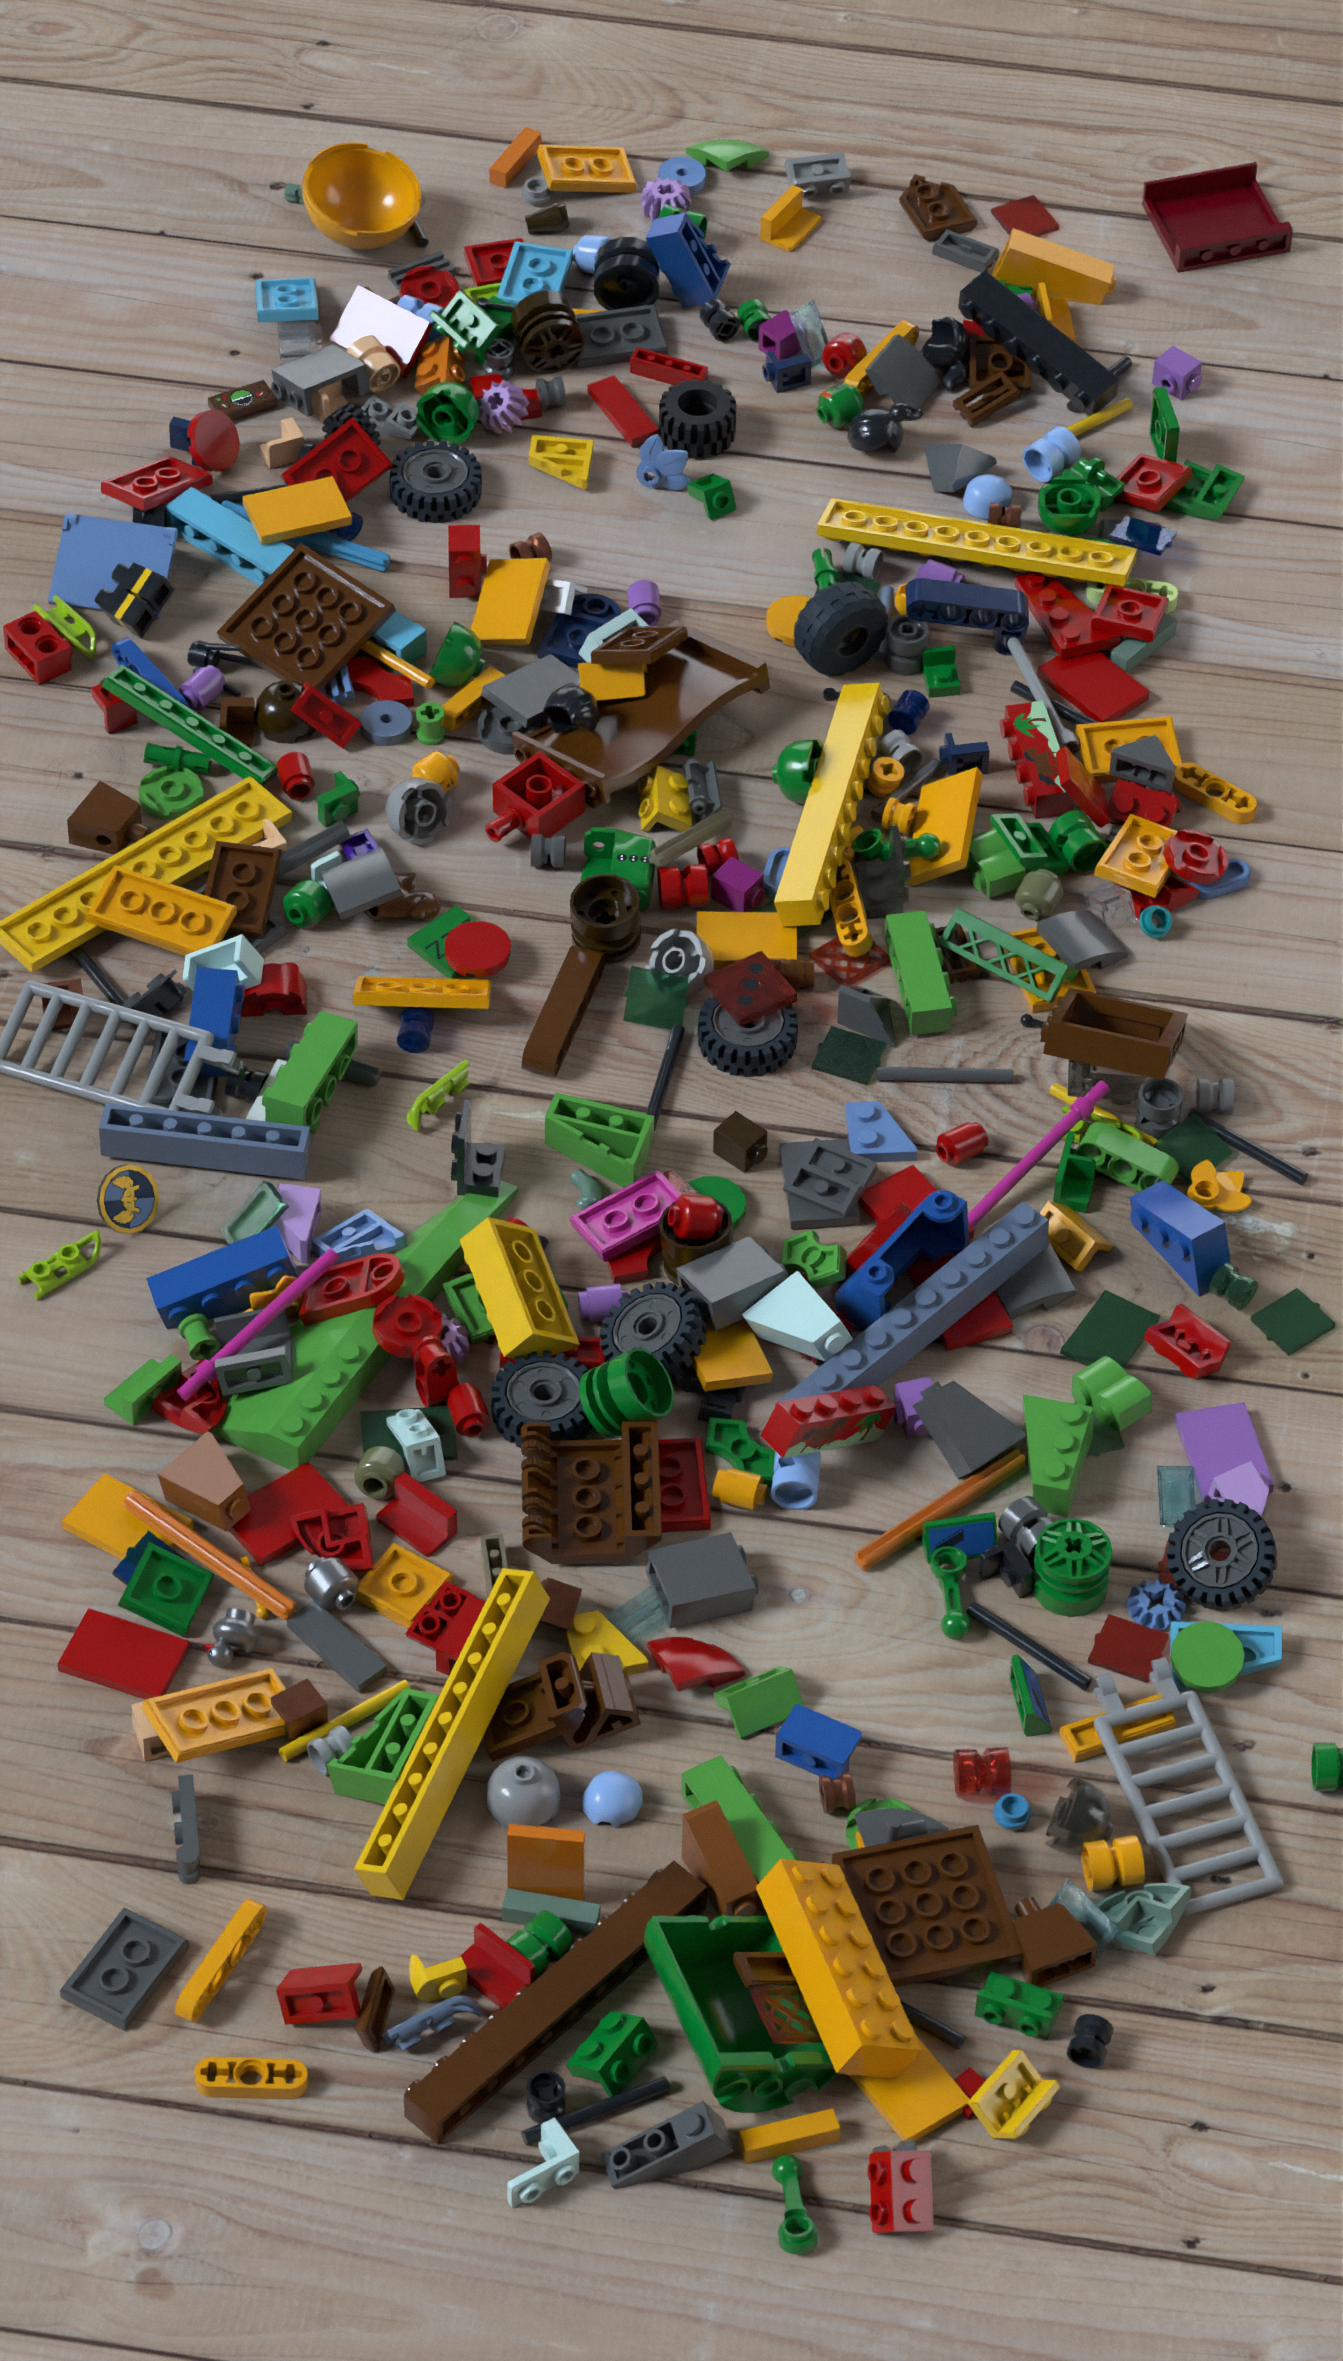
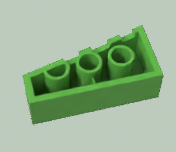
(311, 1072)

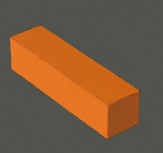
(515, 157)

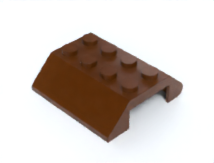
(590, 1495)

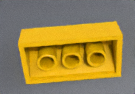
(518, 1289)

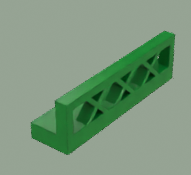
(1011, 943)

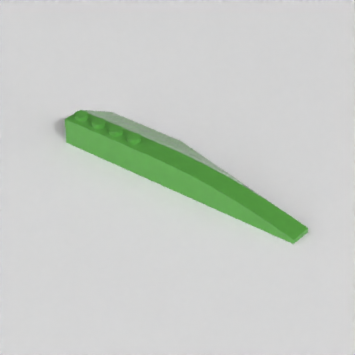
(340, 1355)

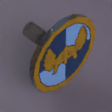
(128, 1199)

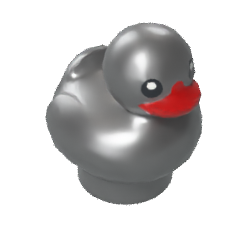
(234, 1630)

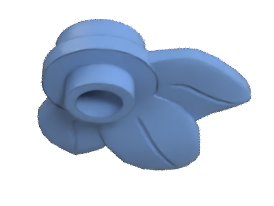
(665, 465)

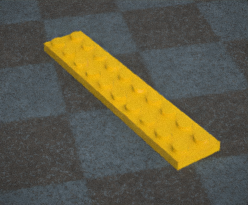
(977, 542)
(171, 854)

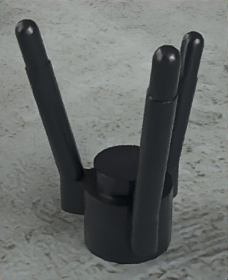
(205, 653)

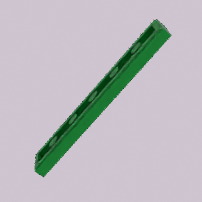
(189, 725)

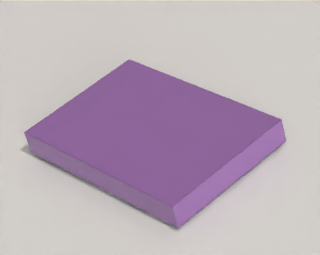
(1218, 1442)

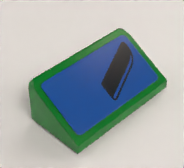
(969, 1533)
(1028, 1698)

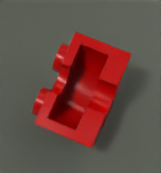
(280, 989)

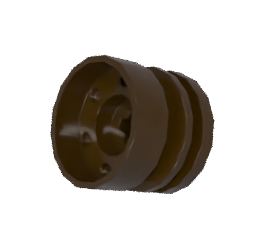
(547, 331)
(606, 916)
(679, 1251)

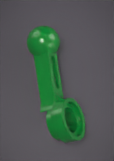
(873, 845)
(954, 1623)
(788, 2171)

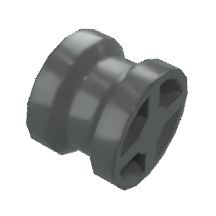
(551, 392)

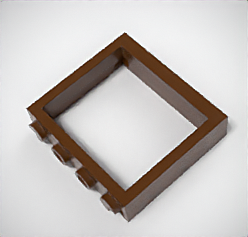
(1109, 1048)

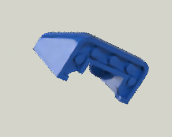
(931, 1230)

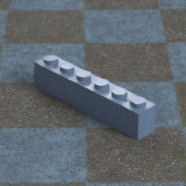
(205, 1141)

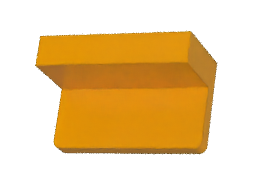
(787, 222)
(1055, 311)
(613, 680)
(1072, 1235)

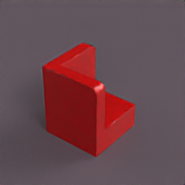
(117, 712)

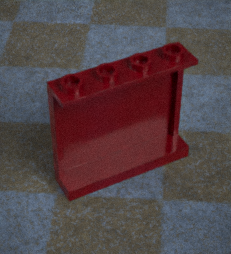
(1214, 218)

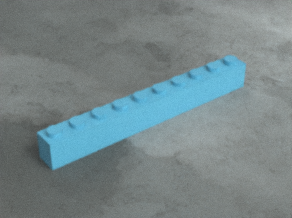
(236, 545)

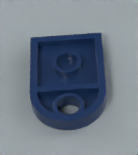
(569, 632)

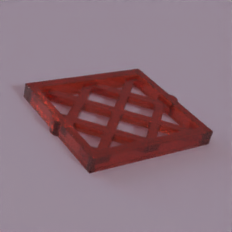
(861, 972)
(767, 2016)

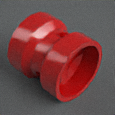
(716, 855)

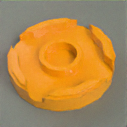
(782, 617)

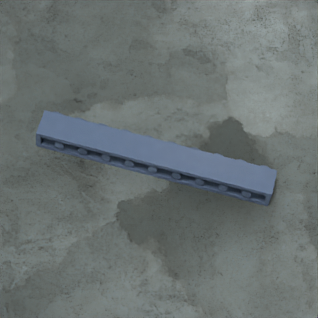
(932, 1305)

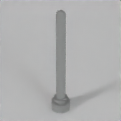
(1063, 735)

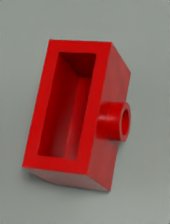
(465, 561)

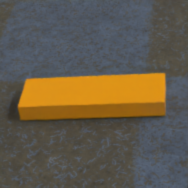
(1084, 1742)

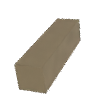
(493, 1558)

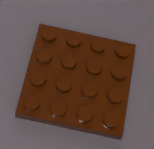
(306, 620)
(932, 1905)

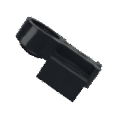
(718, 1403)

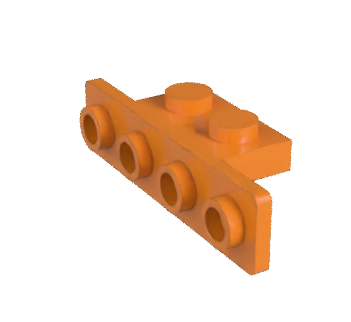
(439, 363)

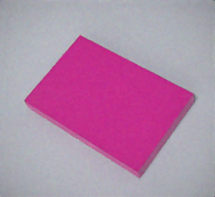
(625, 1216)

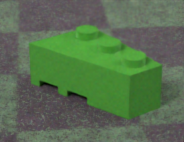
(600, 1136)
(1056, 1449)
(378, 1757)

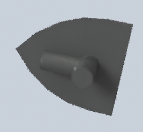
(894, 1824)

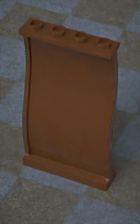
(645, 730)

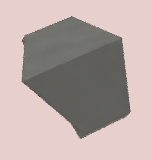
(955, 465)
(1144, 763)
(866, 1013)

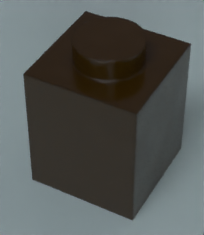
(740, 1142)

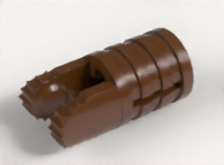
(797, 972)

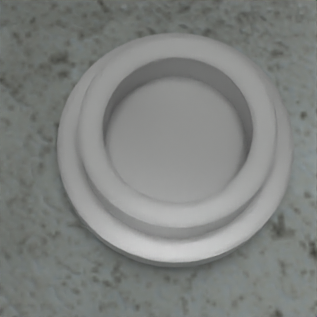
(536, 191)

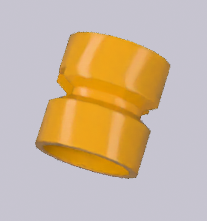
(1113, 1863)

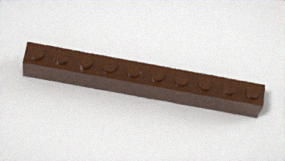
(548, 2006)

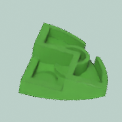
(727, 153)

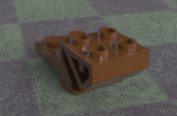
(563, 1702)

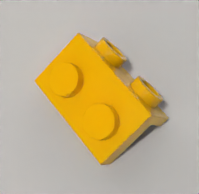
(664, 800)
(1012, 2097)

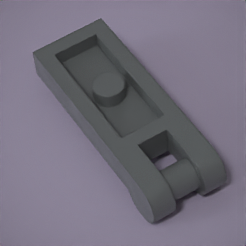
(186, 1831)

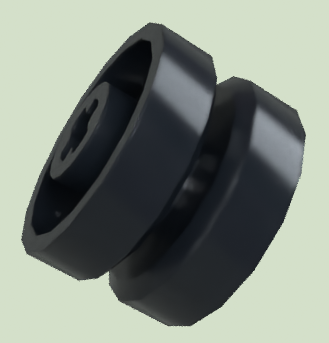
(626, 274)

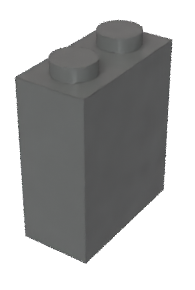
(730, 1280)
(701, 1579)

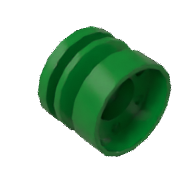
(624, 1390)
(1072, 1567)

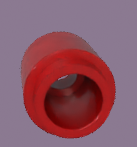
(296, 775)
(961, 1143)
(468, 1410)

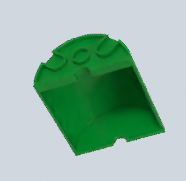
(721, 2017)

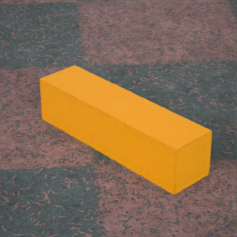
(468, 700)
(789, 2136)

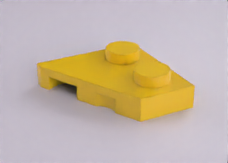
(562, 458)
(597, 1634)

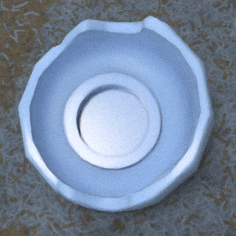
(984, 490)
(612, 1798)

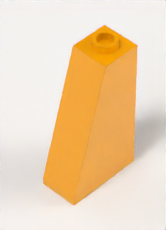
(1066, 272)

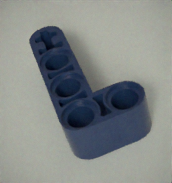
(970, 606)

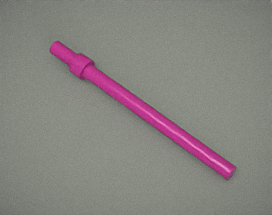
(1079, 1110)
(206, 1370)

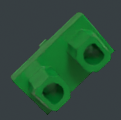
(1095, 475)

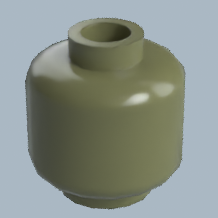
(1039, 894)
(377, 1472)

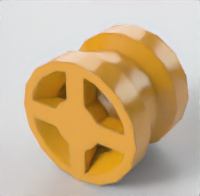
(885, 777)
(899, 814)

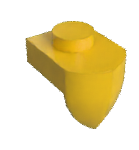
(439, 1980)

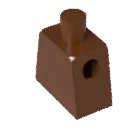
(106, 821)
(1051, 1943)

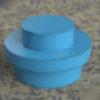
(1012, 1811)

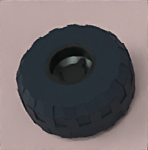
(840, 628)

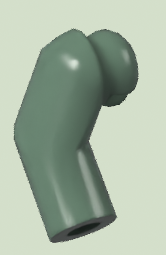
(589, 1188)

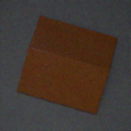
(989, 358)

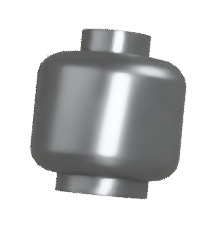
(331, 1584)

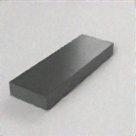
(337, 1646)

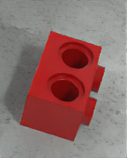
(38, 647)

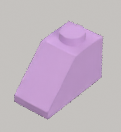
(301, 1219)
(1242, 1485)

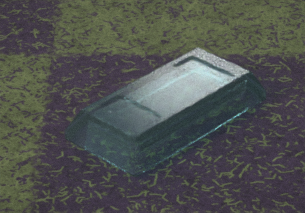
(810, 331)
(1175, 1493)
(1087, 1914)

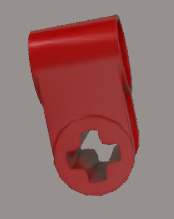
(434, 1371)

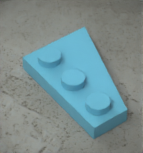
(1260, 1644)

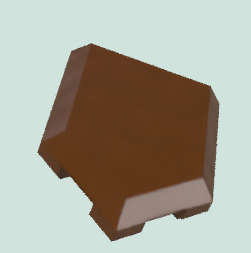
(936, 208)

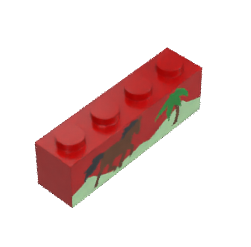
(1034, 750)
(828, 1421)

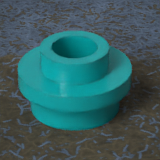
(1161, 916)

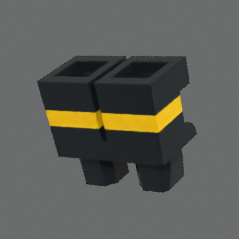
(135, 597)

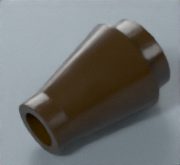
(548, 219)

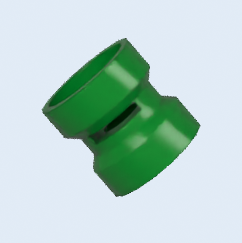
(751, 315)

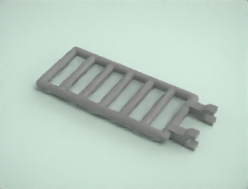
(146, 1022)
(1216, 1758)

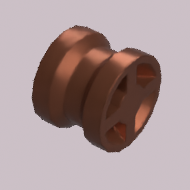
(837, 1792)

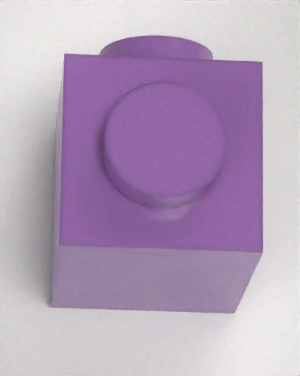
(1177, 372)
(905, 1396)

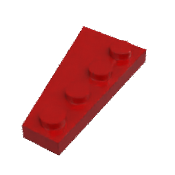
(1063, 617)

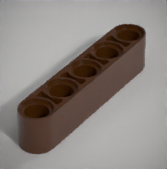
(563, 1011)

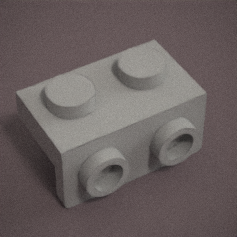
(819, 174)

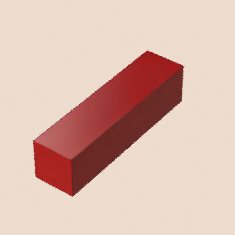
(665, 367)

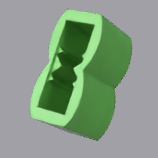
(993, 864)
(1112, 1393)

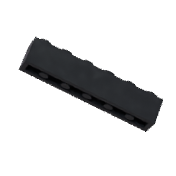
(1038, 344)

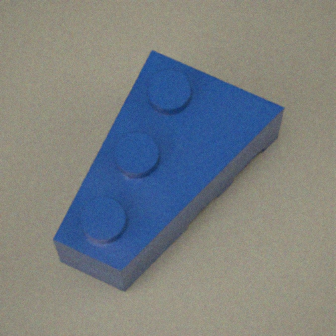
(687, 259)
(216, 1009)
(1182, 1233)

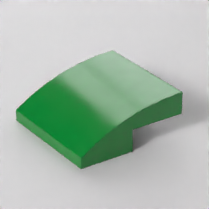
(1206, 492)
(1030, 843)

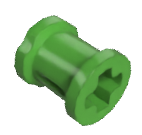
(430, 723)
(201, 1342)

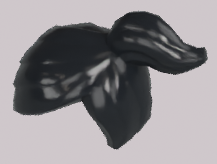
(947, 350)
(877, 426)
(570, 707)

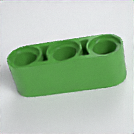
(1126, 1157)

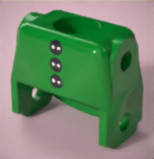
(622, 855)

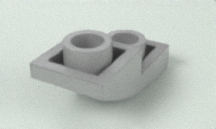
(392, 421)

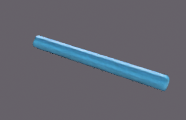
(332, 545)

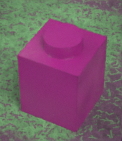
(779, 336)
(737, 886)

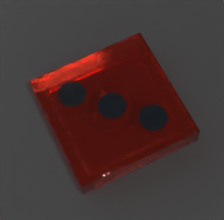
(750, 988)

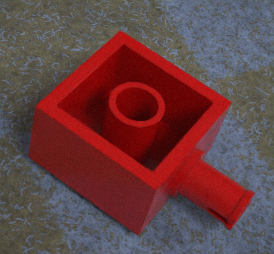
(535, 799)

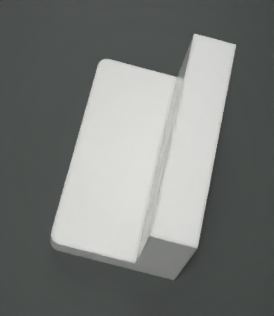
(559, 596)

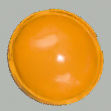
(360, 195)

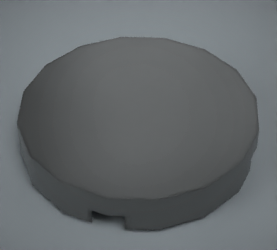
(496, 730)

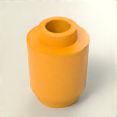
(740, 1488)

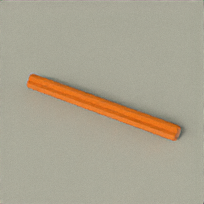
(940, 1509)
(209, 1555)

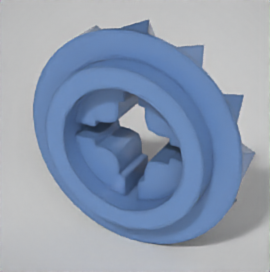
(1158, 1616)

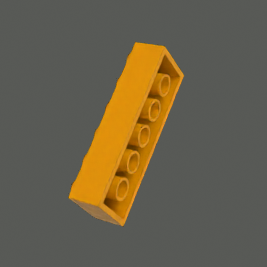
(838, 1969)

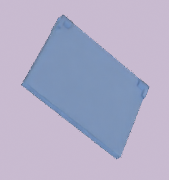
(93, 549)

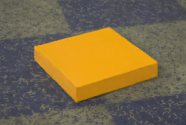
(401, 1585)

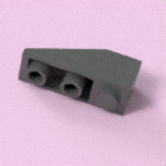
(669, 2148)

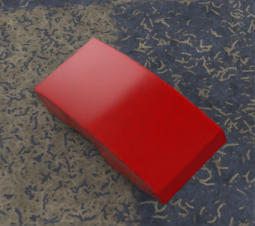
(436, 1618)

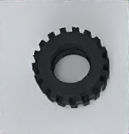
(697, 418)

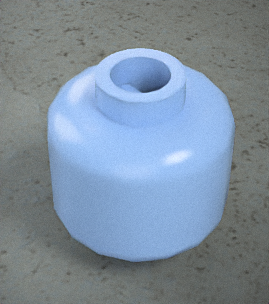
(586, 250)

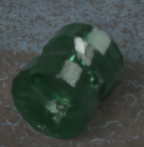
(1233, 1286)

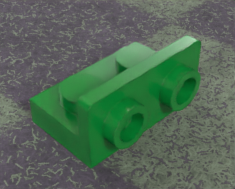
(1018, 2005)

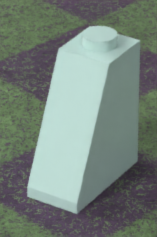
(798, 1320)

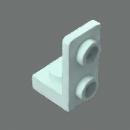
(419, 1443)
(559, 2168)

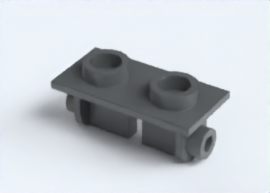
(703, 788)
(161, 992)

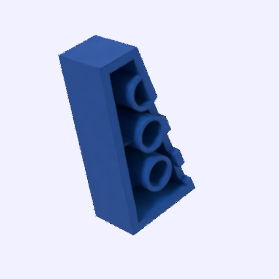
(222, 1279)

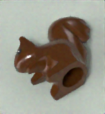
(415, 903)

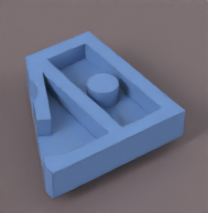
(876, 1134)
(360, 1237)

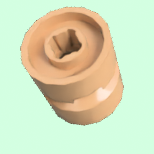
(380, 365)

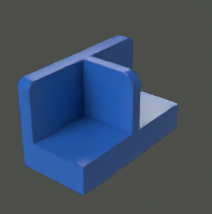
(816, 1742)

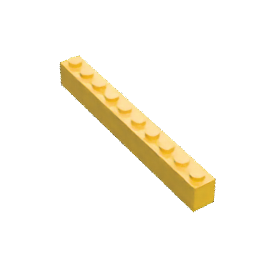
(831, 805)
(452, 1734)

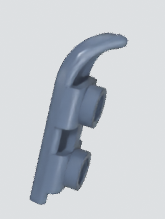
(437, 2017)

